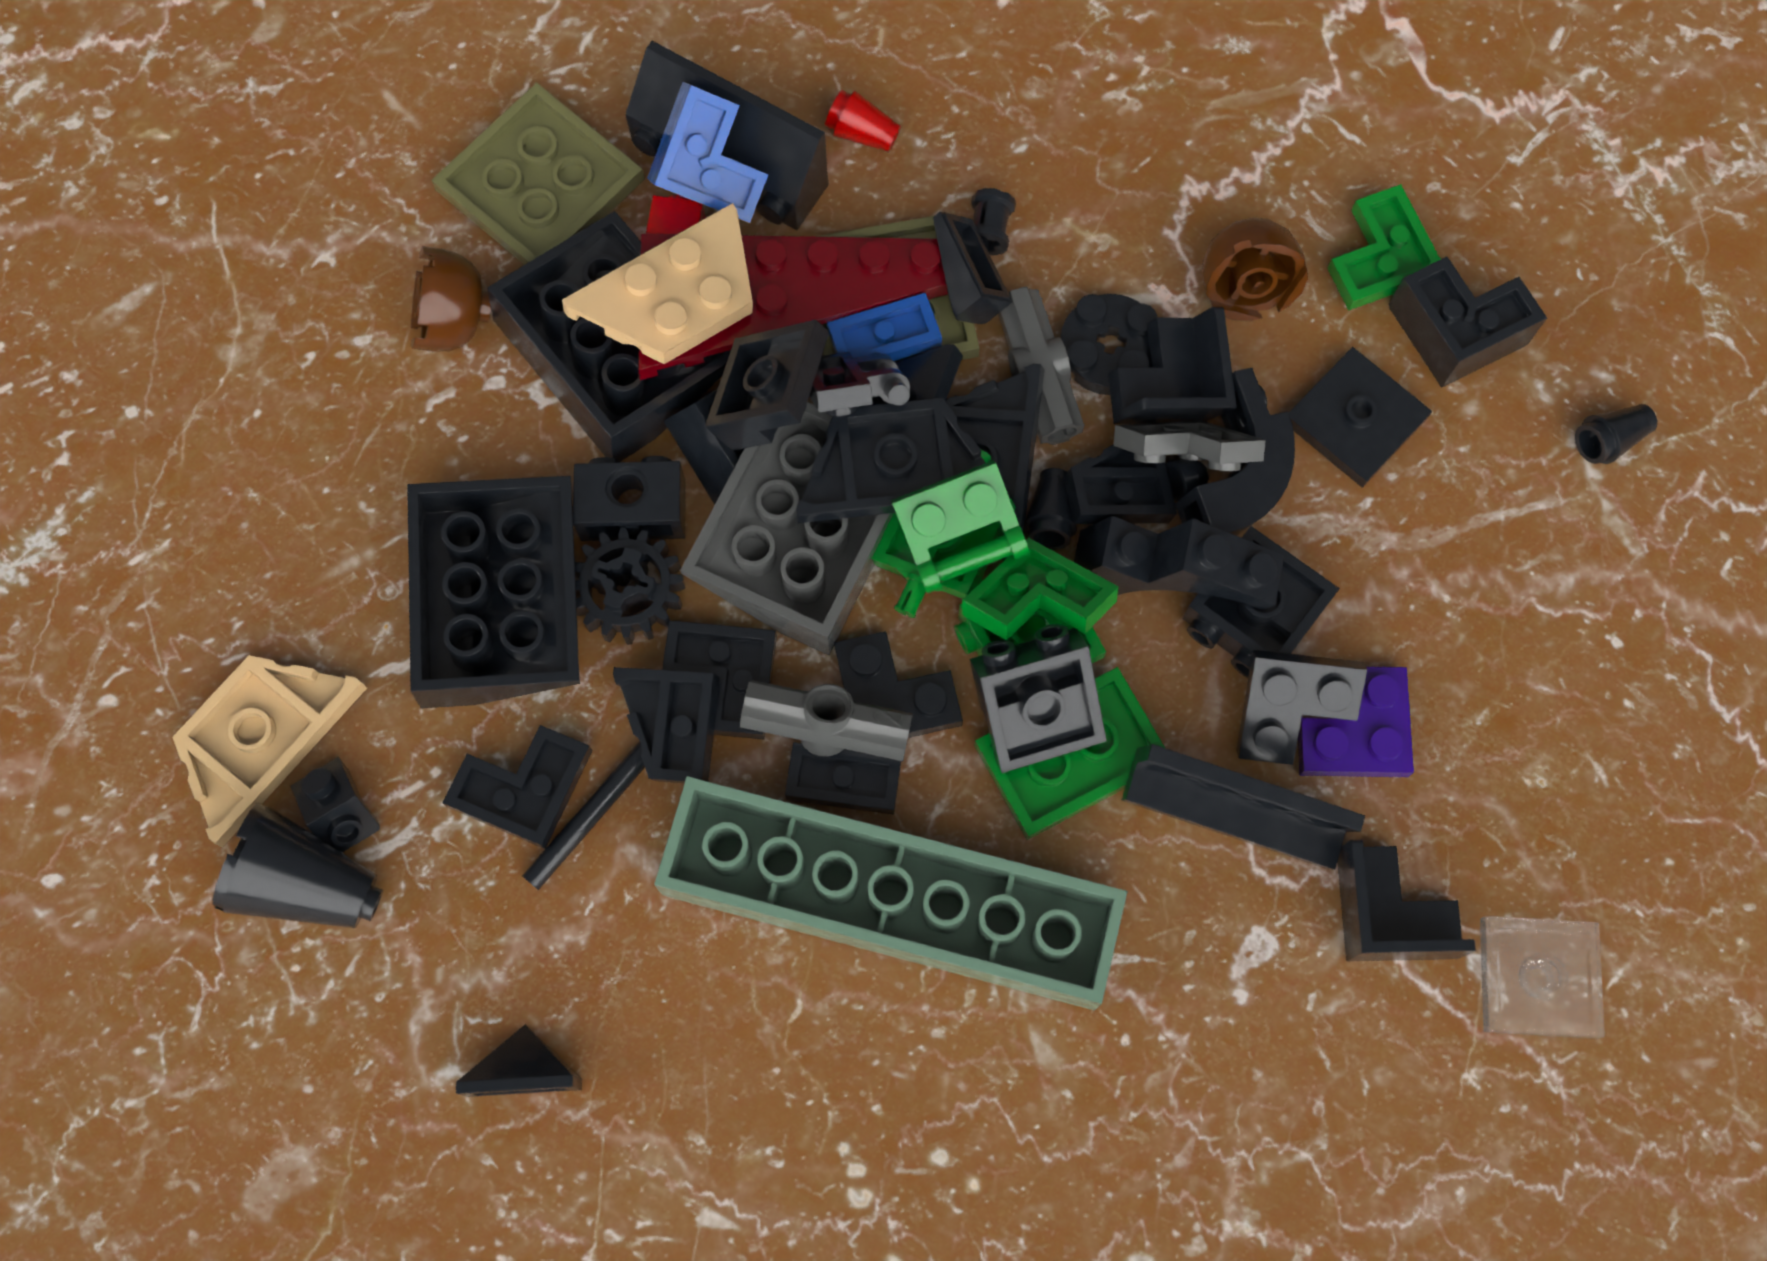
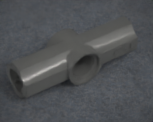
(1033, 342)
(826, 720)

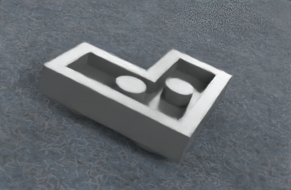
(1190, 441)

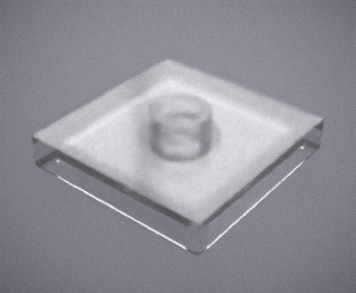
(1541, 977)

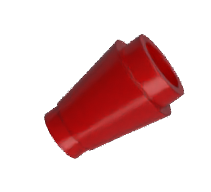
(861, 122)

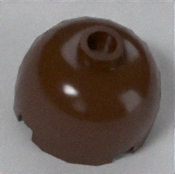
(1253, 268)
(447, 301)

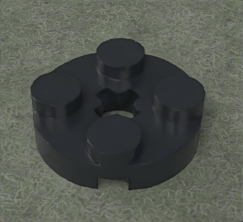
(1095, 319)

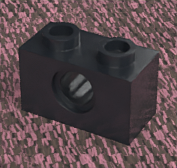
(657, 510)

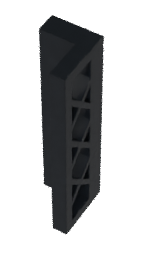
(1239, 806)

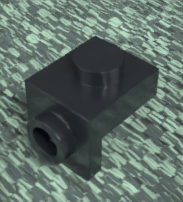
(334, 806)

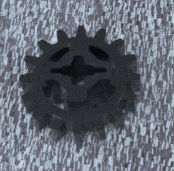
(615, 565)

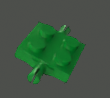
(895, 556)

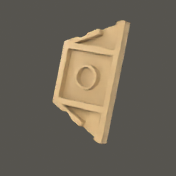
(673, 291)
(256, 735)

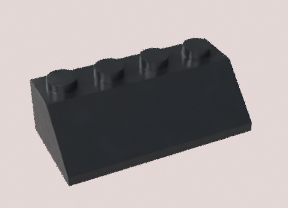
(760, 135)

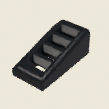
(969, 272)

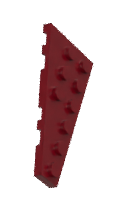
(816, 280)

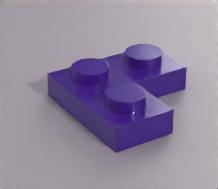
(1368, 747)

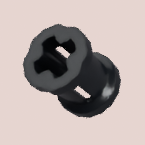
(993, 217)

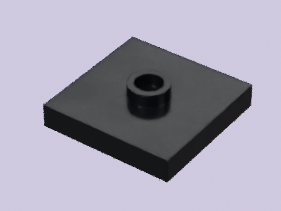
(1358, 416)

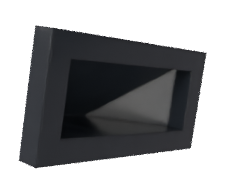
(519, 1067)

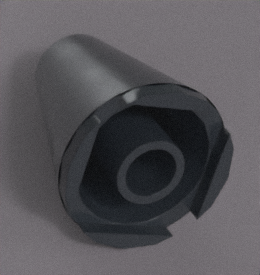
(293, 875)

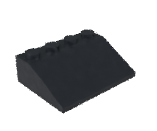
(576, 359)
(491, 590)

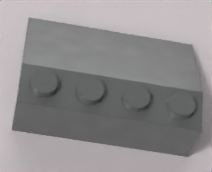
(767, 563)

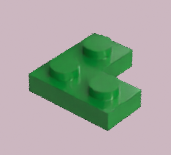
(1394, 250)
(1035, 583)

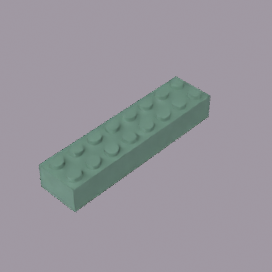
(892, 893)

